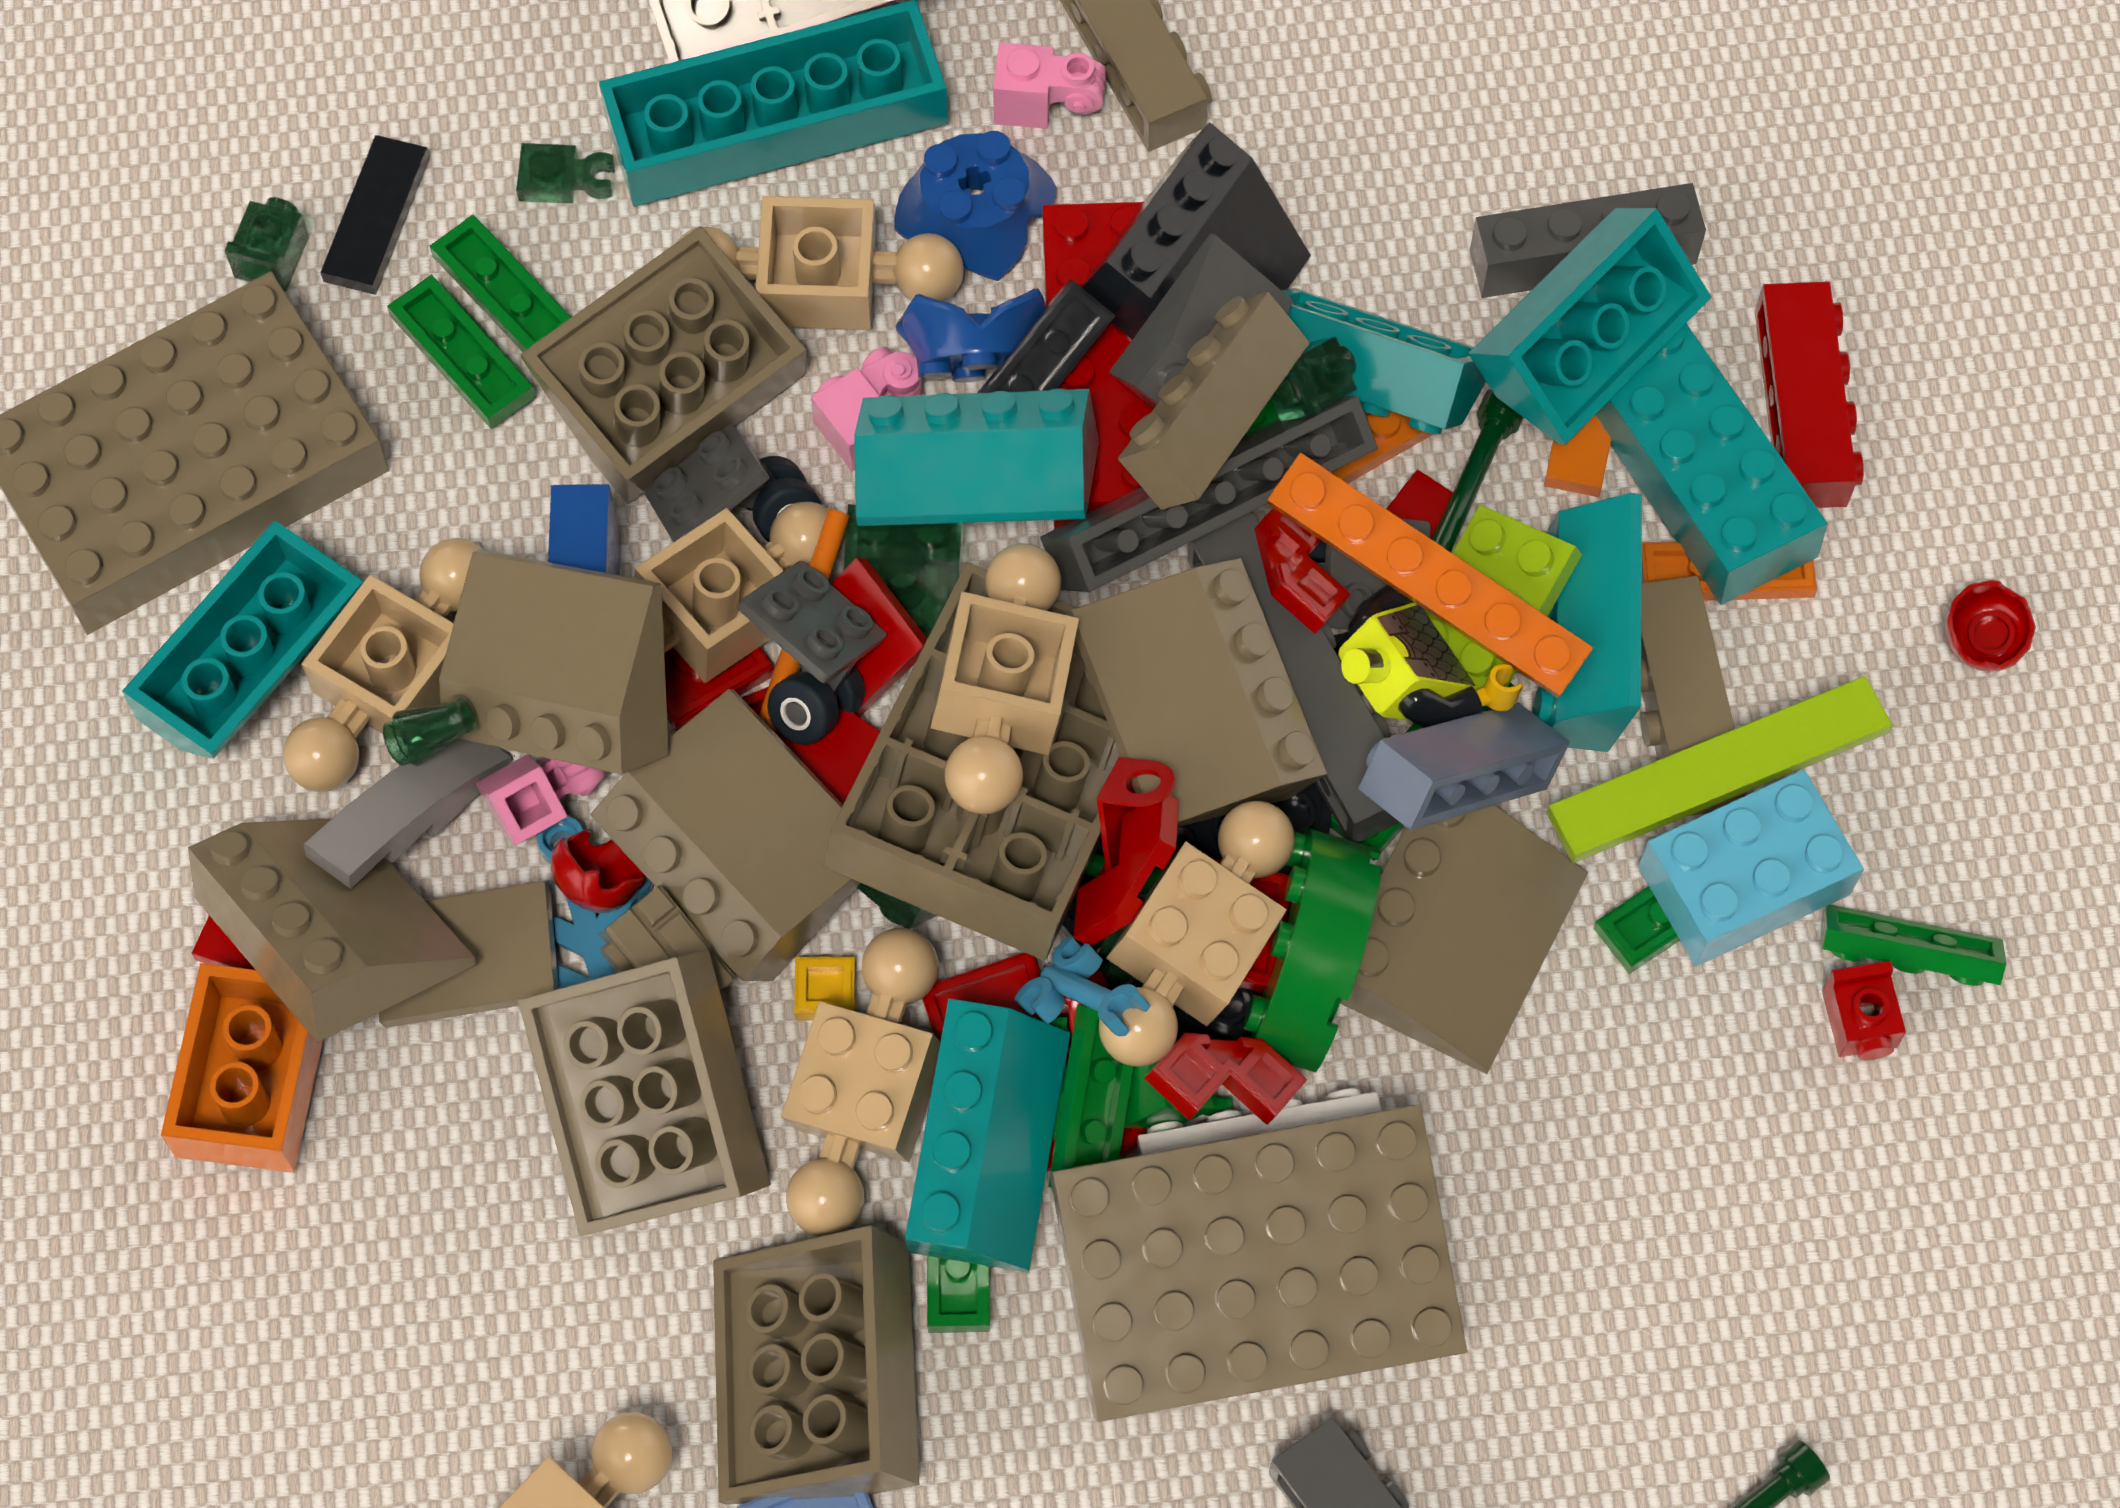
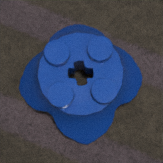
(983, 226)
(962, 343)

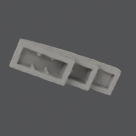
(402, 808)

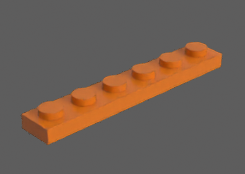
(1429, 575)

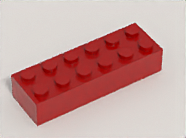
(1072, 247)

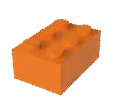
(240, 1075)

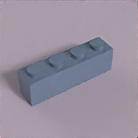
(1462, 765)

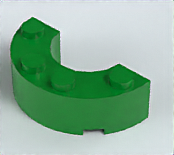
(1318, 947)

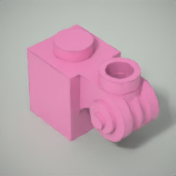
(1033, 79)
(840, 398)
(528, 794)

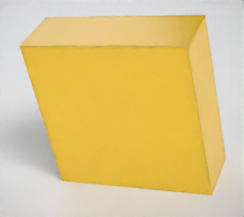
(823, 980)

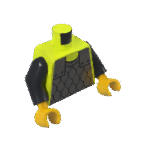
(1410, 667)

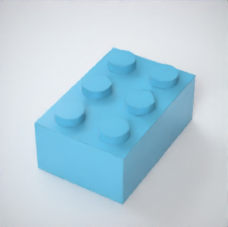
(1750, 867)

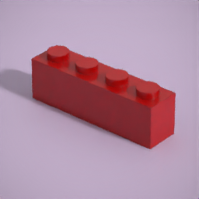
(1806, 389)

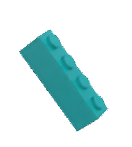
(1591, 323)
(1395, 363)
(974, 457)
(1604, 611)
(240, 642)
(987, 1137)

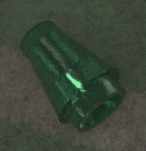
(424, 731)

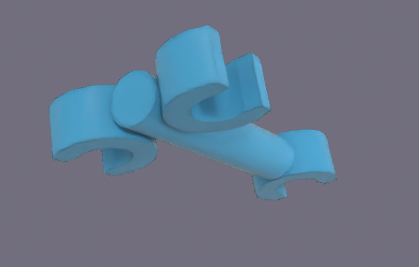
(1069, 978)

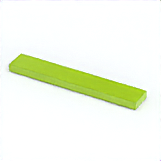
(1718, 769)

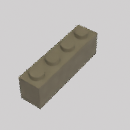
(1143, 67)
(1213, 400)
(1680, 671)

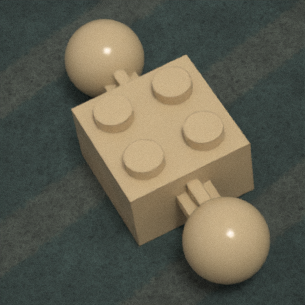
(822, 261)
(711, 573)
(374, 661)
(1004, 677)
(1200, 931)
(862, 1082)
(627, 1458)

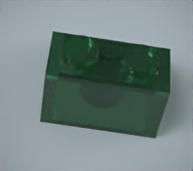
(913, 560)

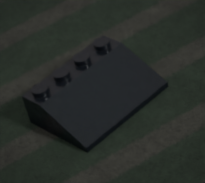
(1203, 192)

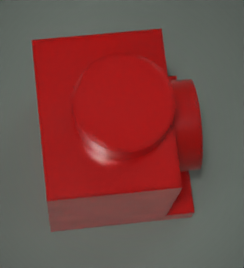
(1852, 1029)

